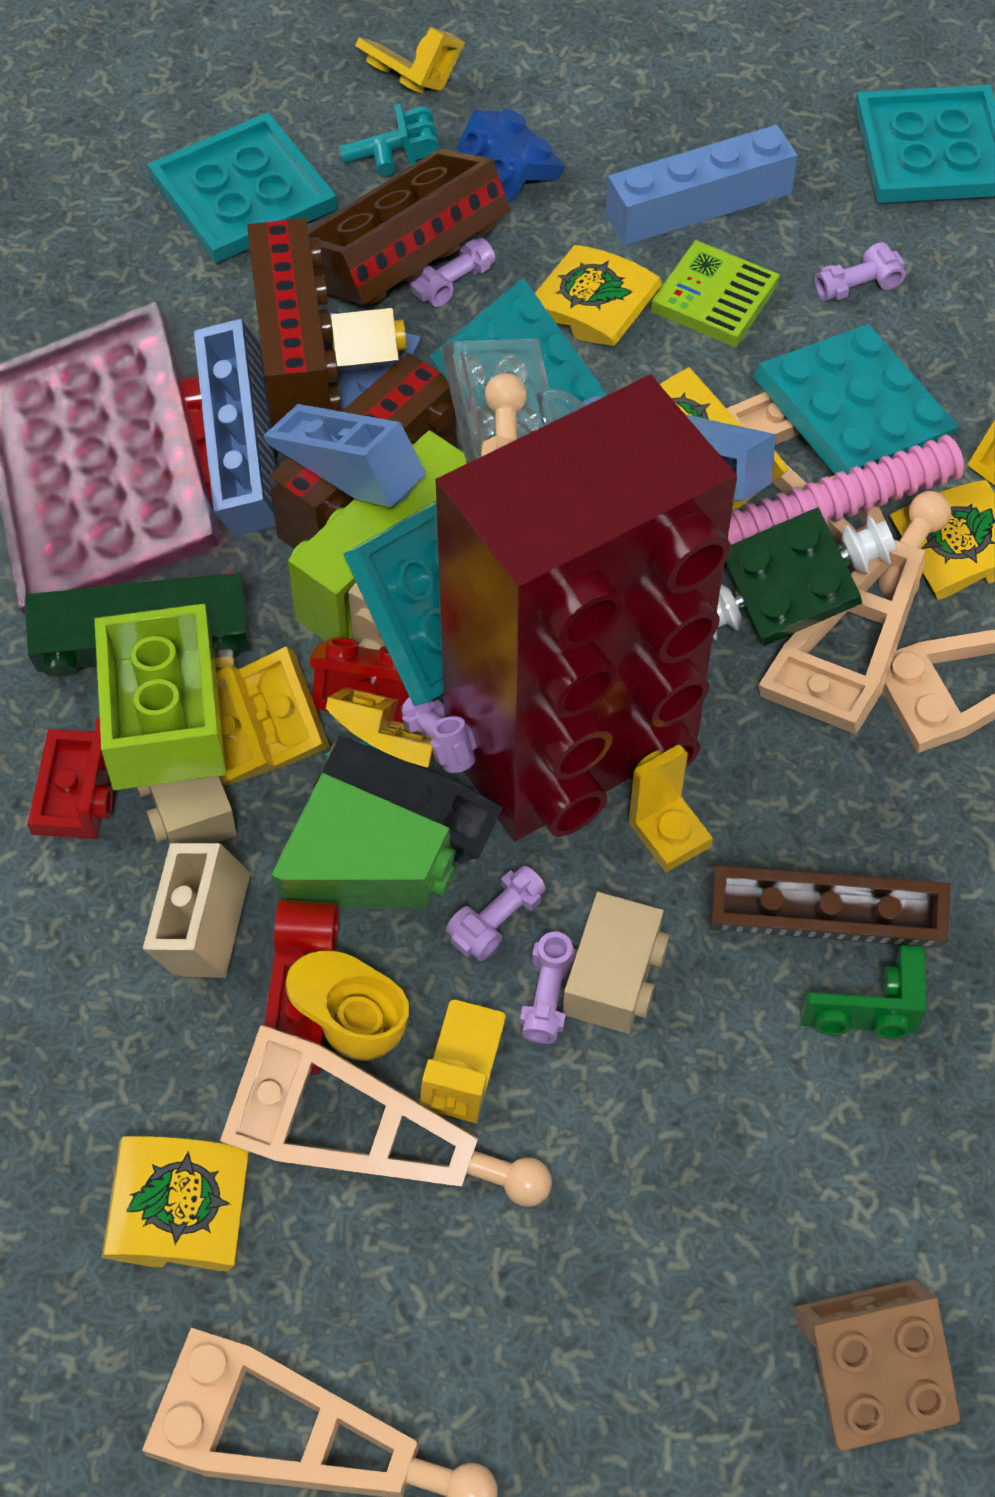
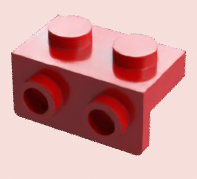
(344, 664)
(71, 786)

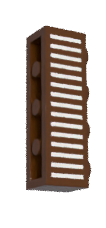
(830, 906)

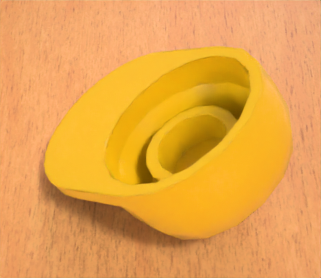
(351, 1001)

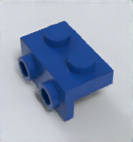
(512, 146)

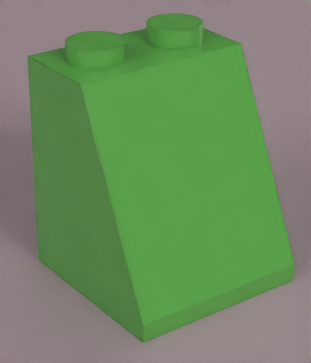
(363, 852)

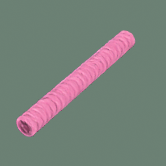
(857, 489)

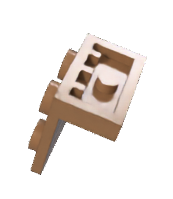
(881, 1363)

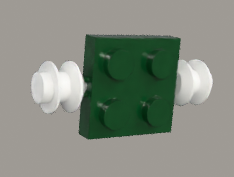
(798, 574)

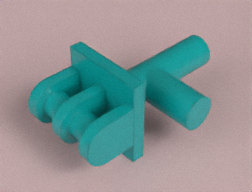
(415, 134)

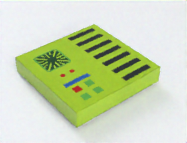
(715, 293)

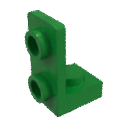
(889, 1016)

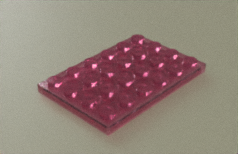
(99, 459)

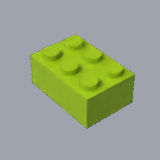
(158, 697)

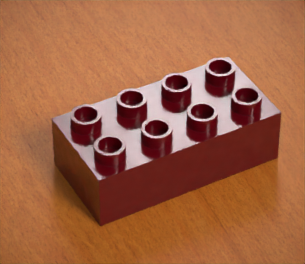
(581, 602)

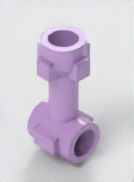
(878, 264)
(437, 284)
(450, 736)
(477, 932)
(554, 959)

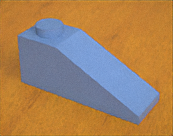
(351, 451)

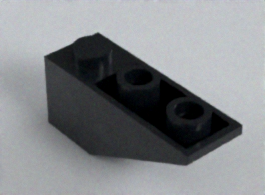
(417, 790)

